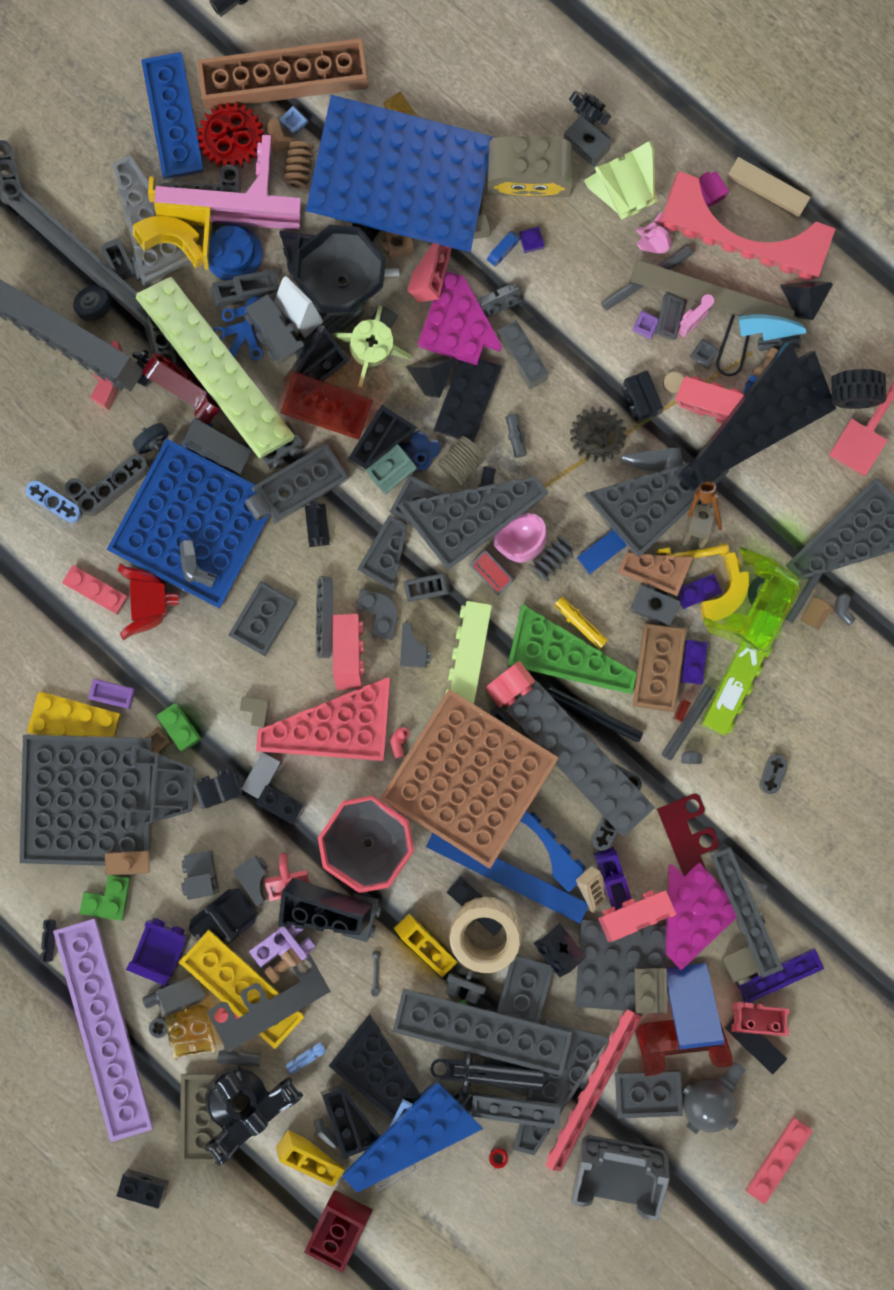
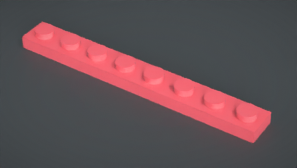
(589, 1097)

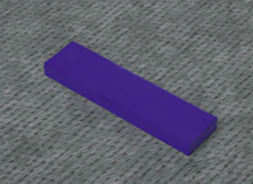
(793, 971)

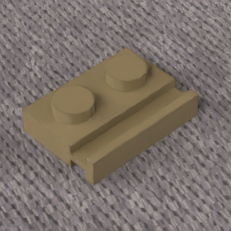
(650, 990)

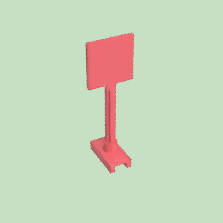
(860, 444)

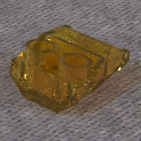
(190, 1032)

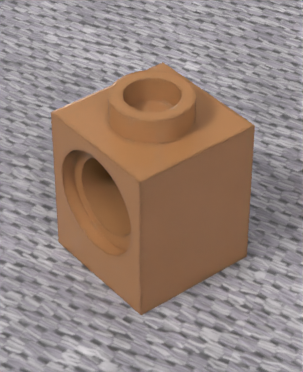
(396, 251)

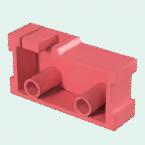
(759, 1019)

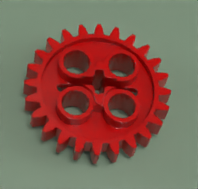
(224, 119)

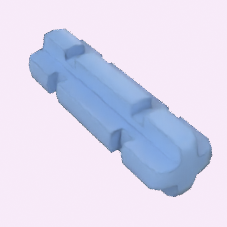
(305, 1058)

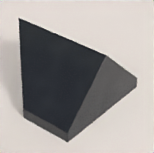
(806, 297)
(432, 375)

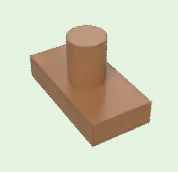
(127, 862)

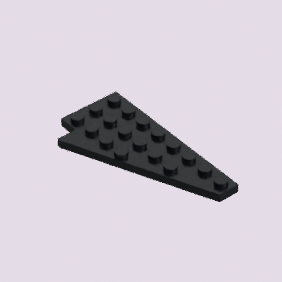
(778, 403)

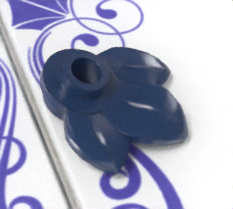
(421, 447)

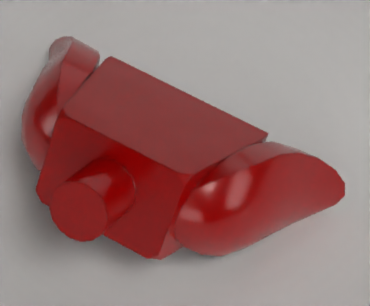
(148, 600)

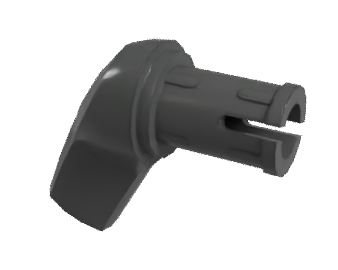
(189, 565)

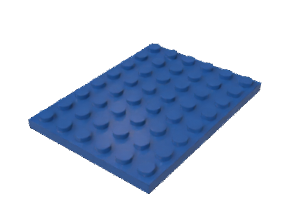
(399, 173)

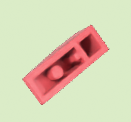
(429, 274)

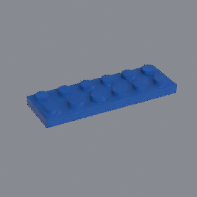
(172, 115)

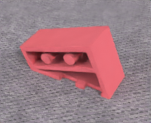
(707, 398)
(347, 651)

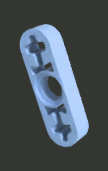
(37, 498)

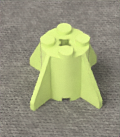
(626, 182)
(359, 347)

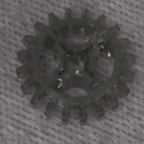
(612, 424)

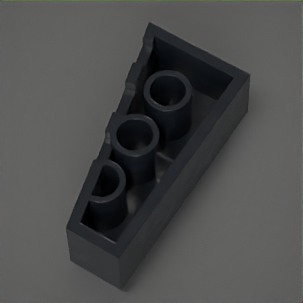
(322, 909)

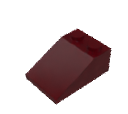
(338, 1231)

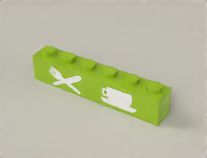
(733, 688)

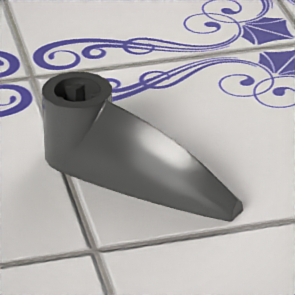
(655, 460)

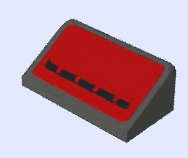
(491, 572)

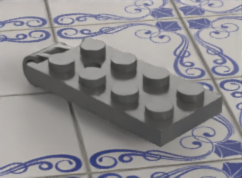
(304, 482)

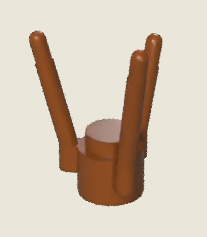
(707, 494)

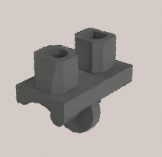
(455, 982)

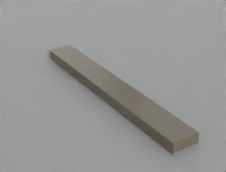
(694, 289)

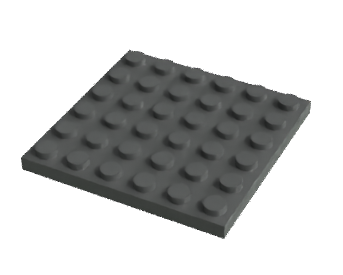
(79, 798)

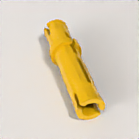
(576, 618)

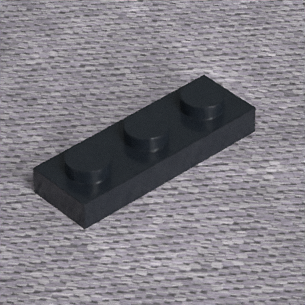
(464, 892)

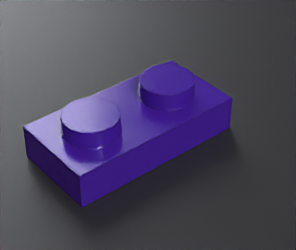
(699, 591)
(693, 662)

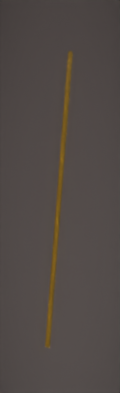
(643, 422)

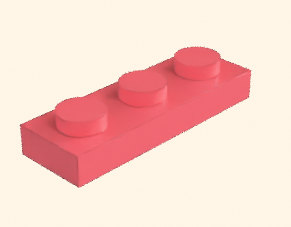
(95, 590)

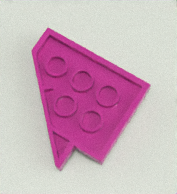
(457, 323)
(700, 910)

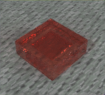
(681, 710)

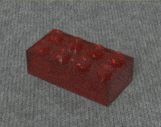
(324, 404)

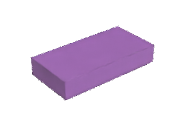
(111, 693)

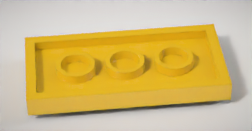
(71, 718)

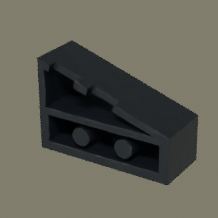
(379, 438)

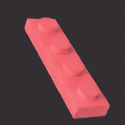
(779, 1160)

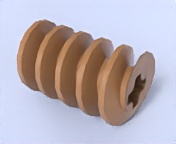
(297, 164)

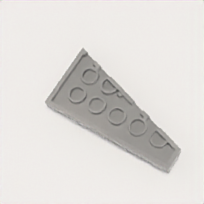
(136, 206)

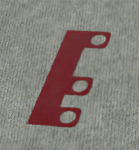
(684, 843)

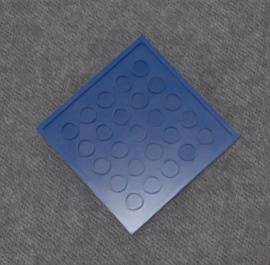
(189, 501)

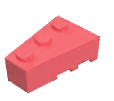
(636, 915)

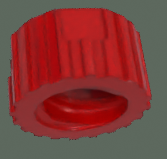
(498, 1164)

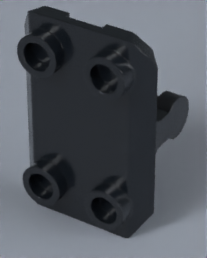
(225, 917)

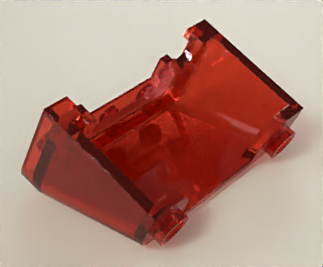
(659, 1040)

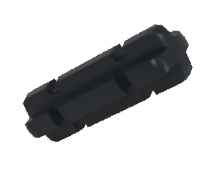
(48, 940)

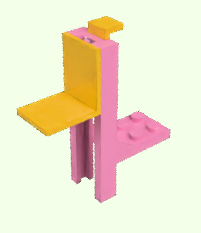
(251, 208)

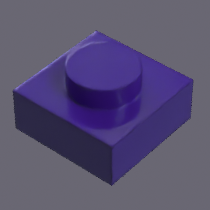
(531, 240)

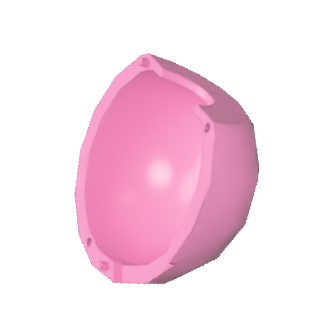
(522, 538)

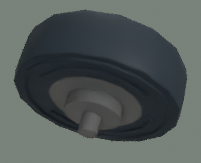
(92, 303)
(150, 438)

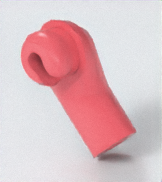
(397, 741)

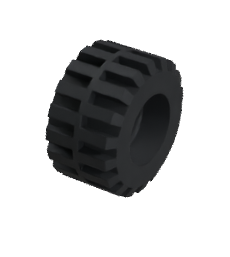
(858, 388)

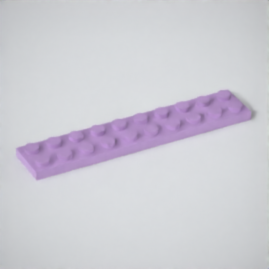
(103, 1030)

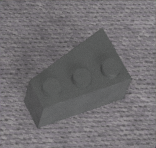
(272, 329)
(216, 447)

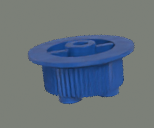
(234, 252)

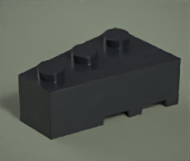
(320, 356)
(348, 1123)

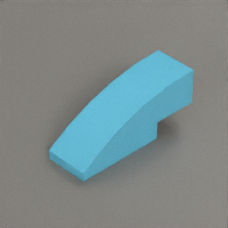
(769, 326)

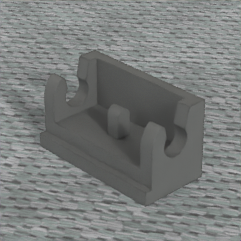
(179, 996)

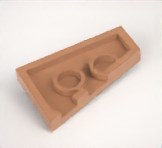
(662, 572)

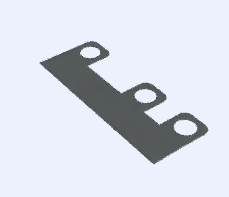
(269, 1012)

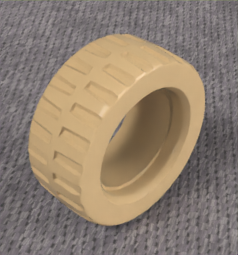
(485, 959)

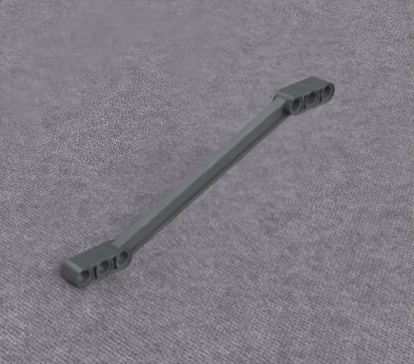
(77, 251)

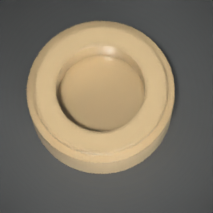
(672, 382)

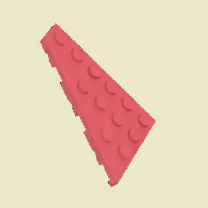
(340, 728)

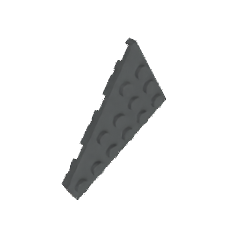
(645, 506)
(467, 519)
(854, 535)

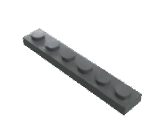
(746, 912)

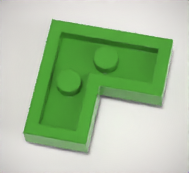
(110, 905)

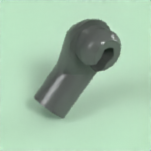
(842, 608)

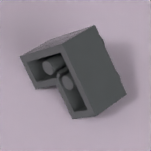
(201, 875)

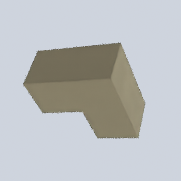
(259, 710)

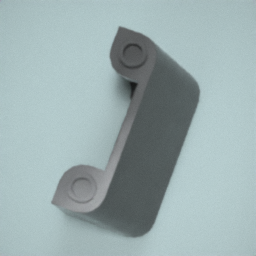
(622, 1174)

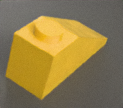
(425, 945)
(307, 1158)

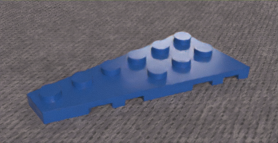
(421, 1131)

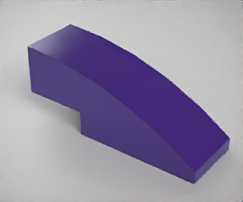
(613, 877)

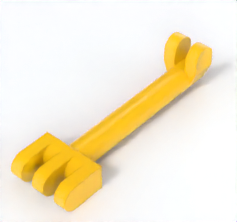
(722, 549)

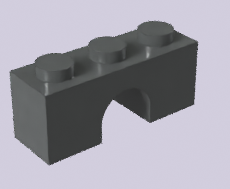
(524, 354)

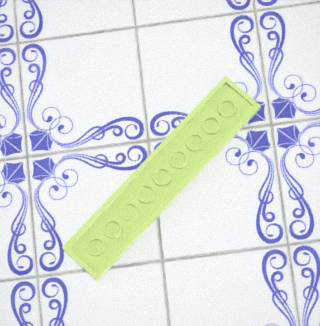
(215, 367)

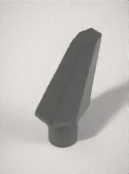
(324, 1133)

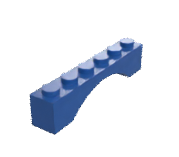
(564, 868)

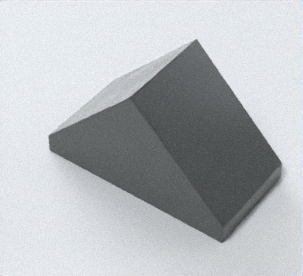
(118, 258)

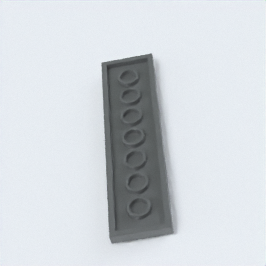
(581, 759)
(482, 1032)

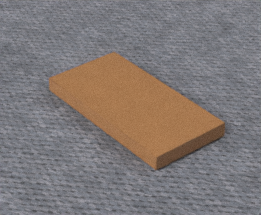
(659, 667)

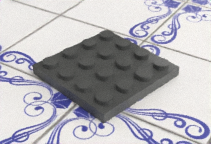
(607, 972)

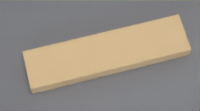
(768, 186)

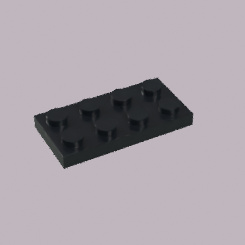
(467, 399)

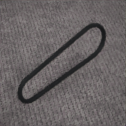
(721, 349)

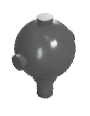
(711, 1102)

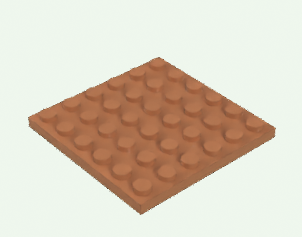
(469, 778)

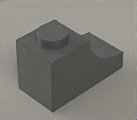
(412, 653)
(251, 877)

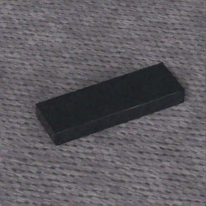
(760, 1048)

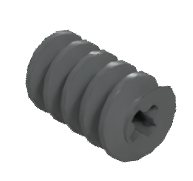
(552, 558)

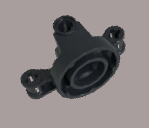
(253, 1119)

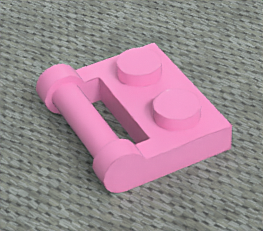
(693, 318)

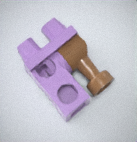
(284, 944)

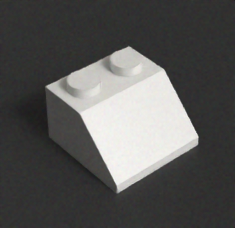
(297, 308)

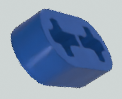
(503, 248)

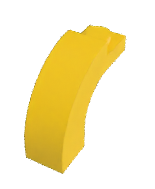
(169, 230)
(734, 595)

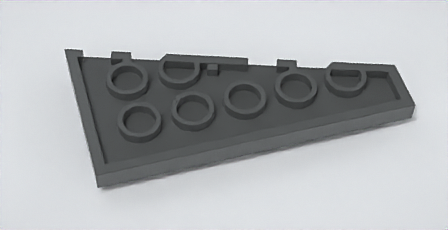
(559, 1089)

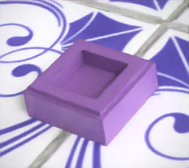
(645, 325)

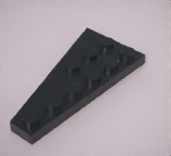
(375, 1069)

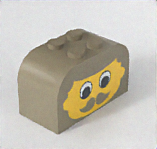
(530, 166)

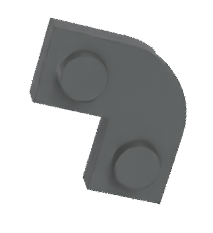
(384, 610)

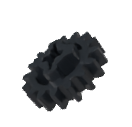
(589, 107)

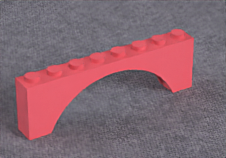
(689, 214)

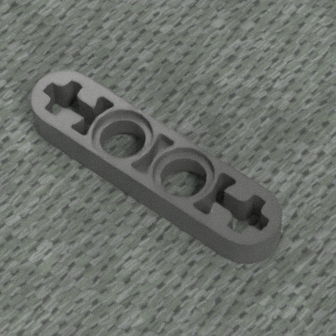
(324, 617)

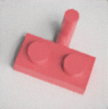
(277, 884)

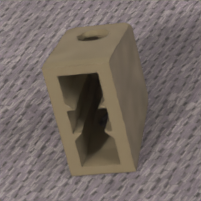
(699, 526)

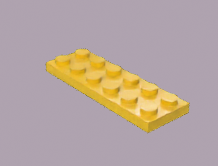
(226, 977)

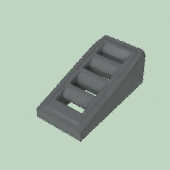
(434, 578)

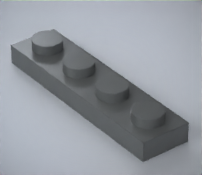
(516, 1110)

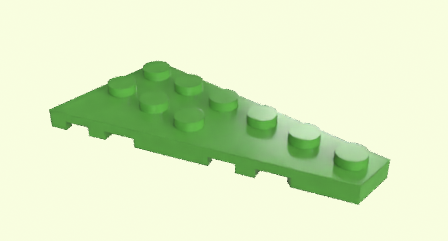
(558, 653)

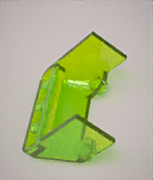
(769, 610)

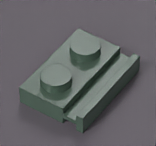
(391, 469)

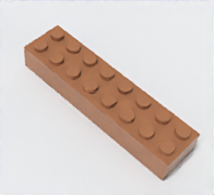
(283, 73)

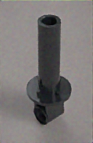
(495, 1074)

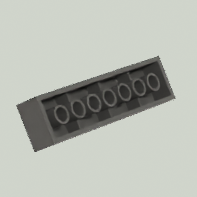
(68, 338)

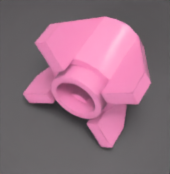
(654, 237)

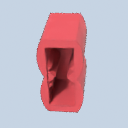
(509, 685)

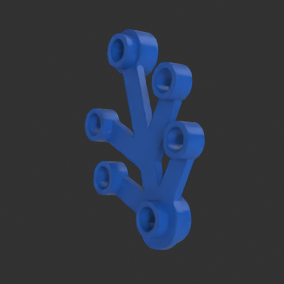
(243, 330)

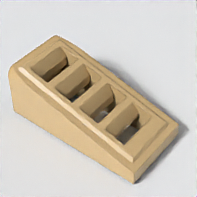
(588, 889)

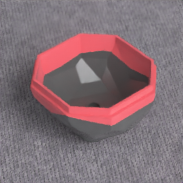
(344, 848)

